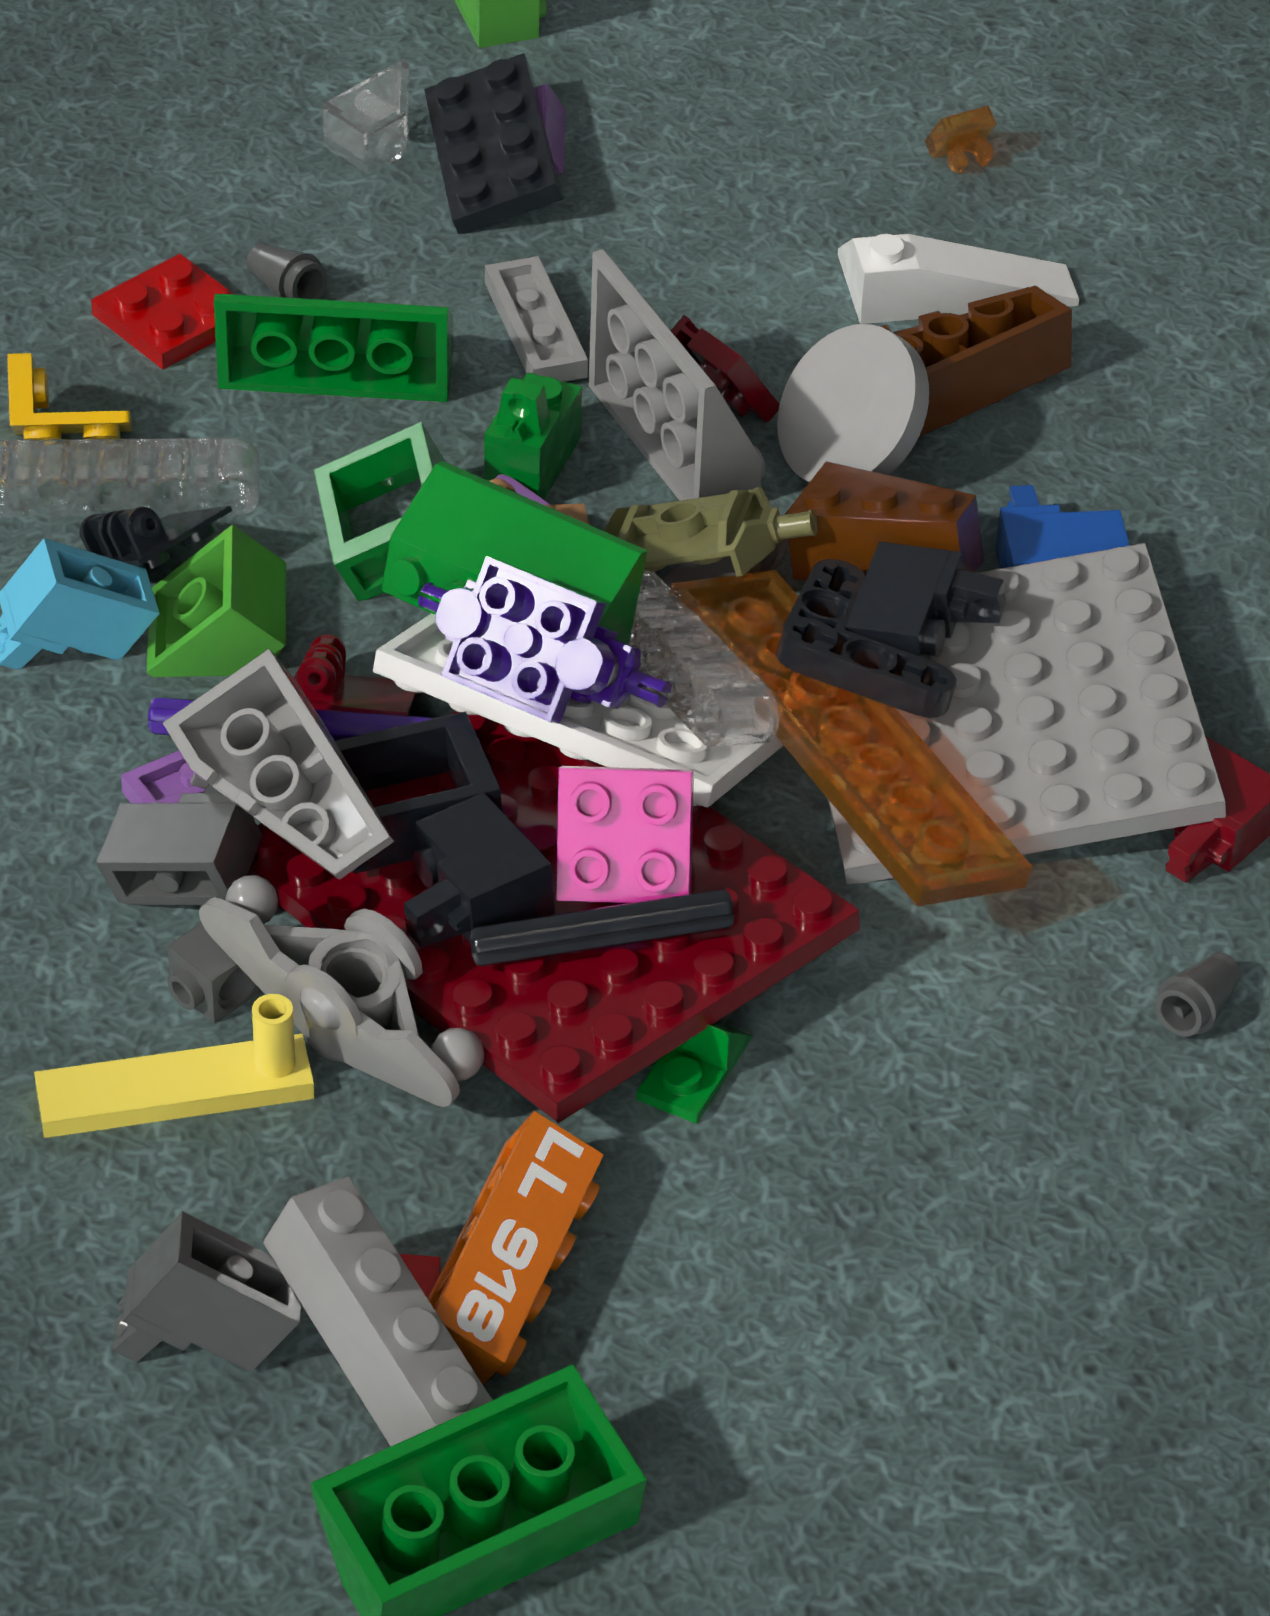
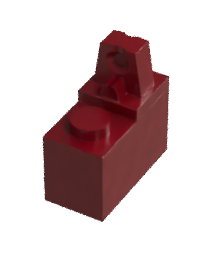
(1229, 838)

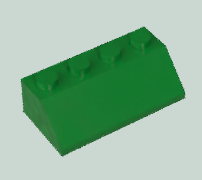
(333, 347)
(465, 518)
(479, 1500)

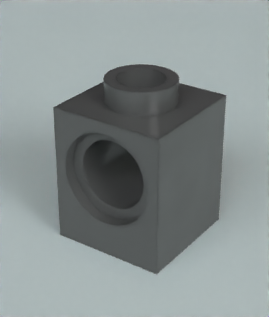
(206, 976)

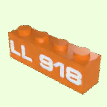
(513, 1241)

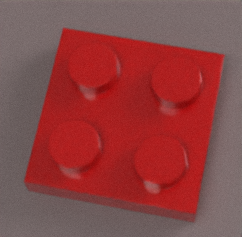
(163, 310)

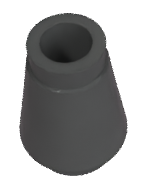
(287, 271)
(1197, 995)

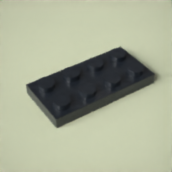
(492, 144)

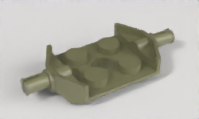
(710, 529)

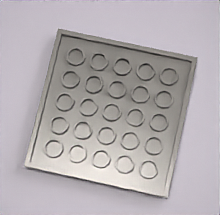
(1068, 712)

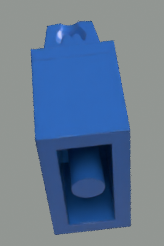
(1043, 532)

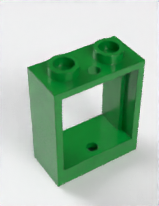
(359, 479)

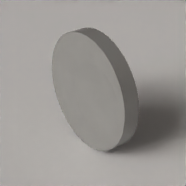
(853, 402)

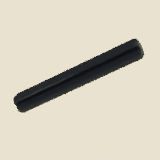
(601, 927)

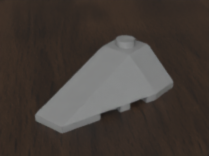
(278, 762)

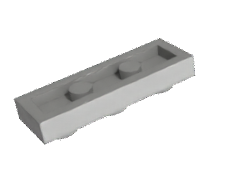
(536, 319)

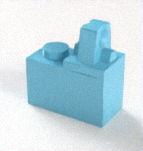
(73, 601)

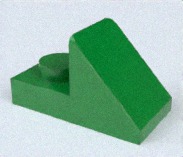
(693, 1072)

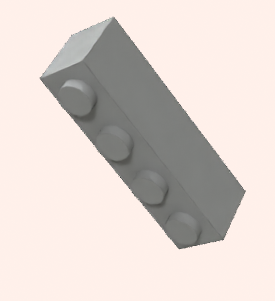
(372, 1312)

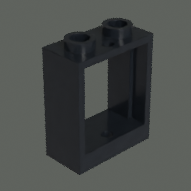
(412, 754)

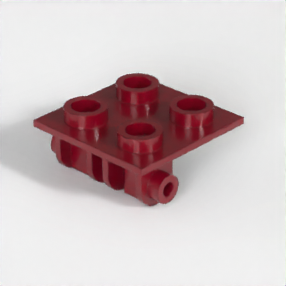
(328, 687)

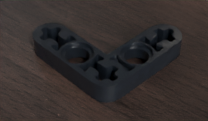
(821, 648)

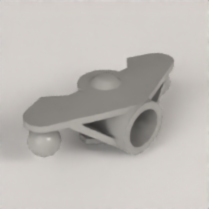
(344, 990)

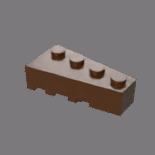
(990, 351)

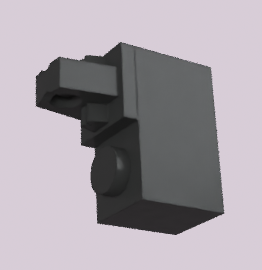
(178, 849)
(205, 1292)

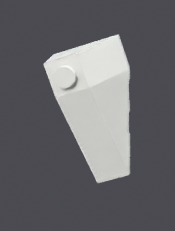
(920, 275)

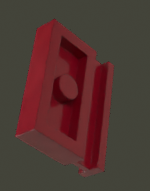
(727, 370)

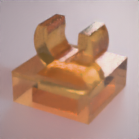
(963, 133)

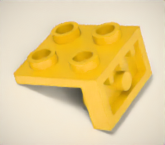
(30, 392)

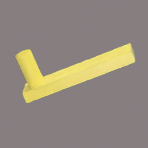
(183, 1082)

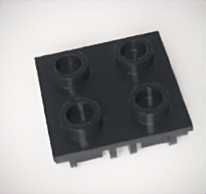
(142, 537)

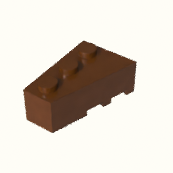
(867, 507)

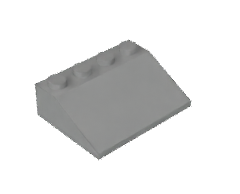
(663, 394)

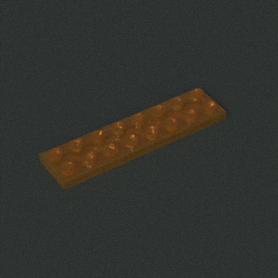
(863, 756)

